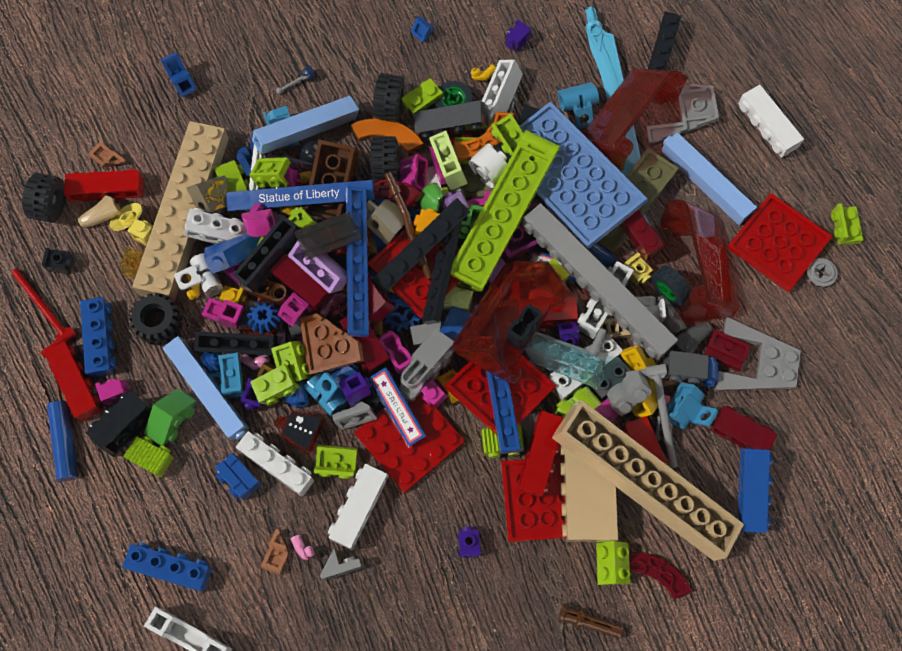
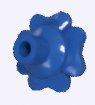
(210, 361)

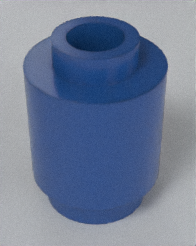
(713, 373)

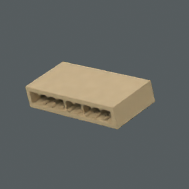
(589, 502)

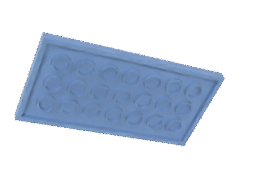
(582, 182)

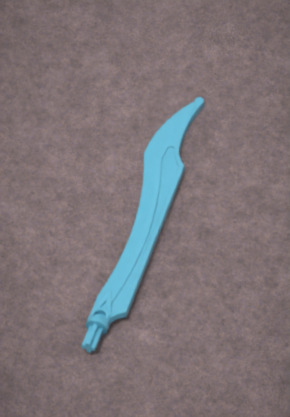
(606, 57)

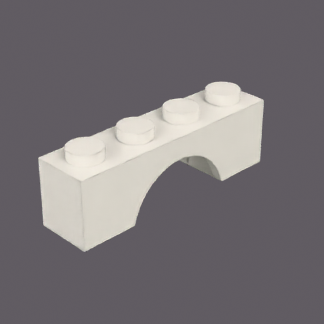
(182, 633)

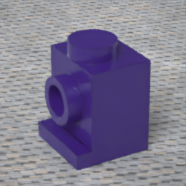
(518, 36)
(568, 331)
(355, 388)
(246, 397)
(466, 550)

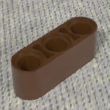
(273, 292)

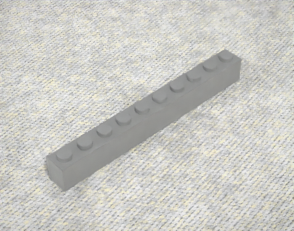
(599, 282)

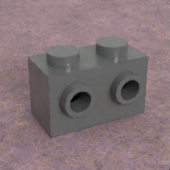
(686, 367)
(615, 374)

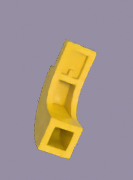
(637, 360)

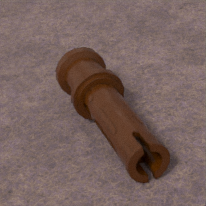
(581, 619)

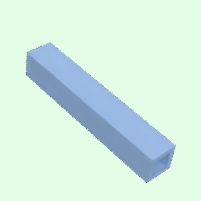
(305, 124)
(708, 178)
(206, 389)

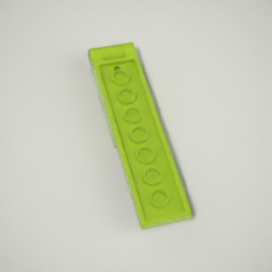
(504, 210)

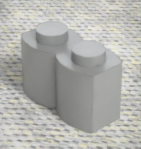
(629, 392)

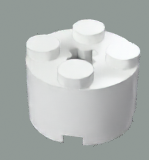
(488, 164)

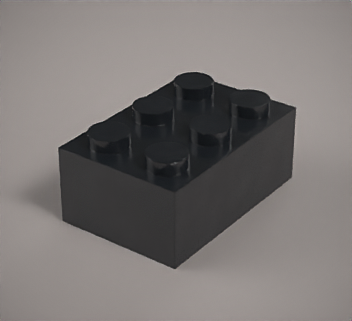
(120, 423)

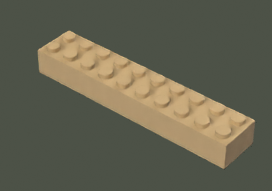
(167, 247)
(648, 481)

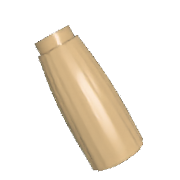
(100, 213)

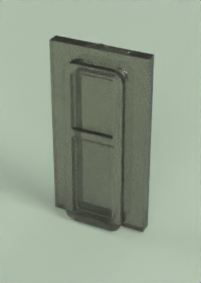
(327, 235)

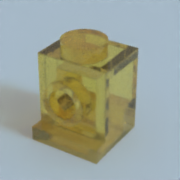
(130, 259)

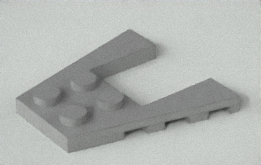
(696, 109)
(776, 362)

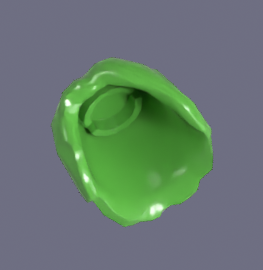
(432, 197)

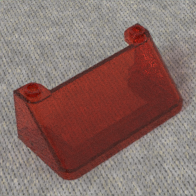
(625, 107)
(718, 294)
(486, 330)

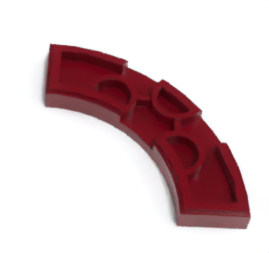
(409, 193)
(660, 571)

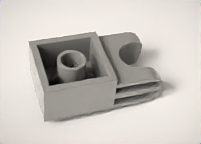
(426, 364)

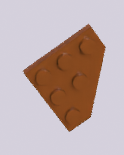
(328, 345)

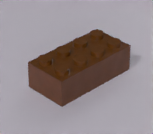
(332, 165)

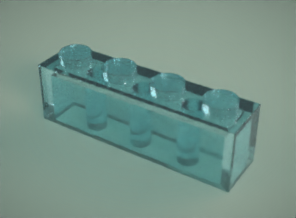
(566, 361)

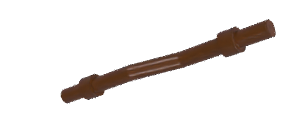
(395, 192)

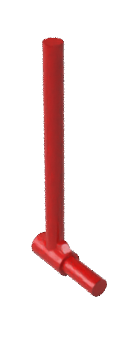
(64, 334)

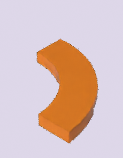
(376, 127)
(467, 149)

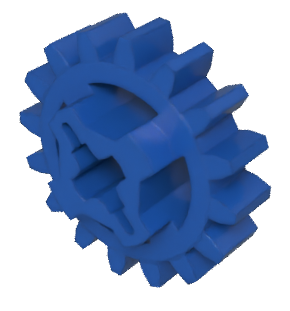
(394, 315)

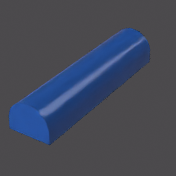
(62, 441)

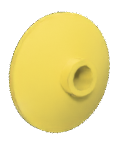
(127, 217)

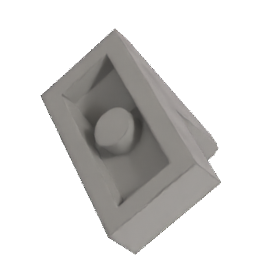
(354, 416)
(334, 568)

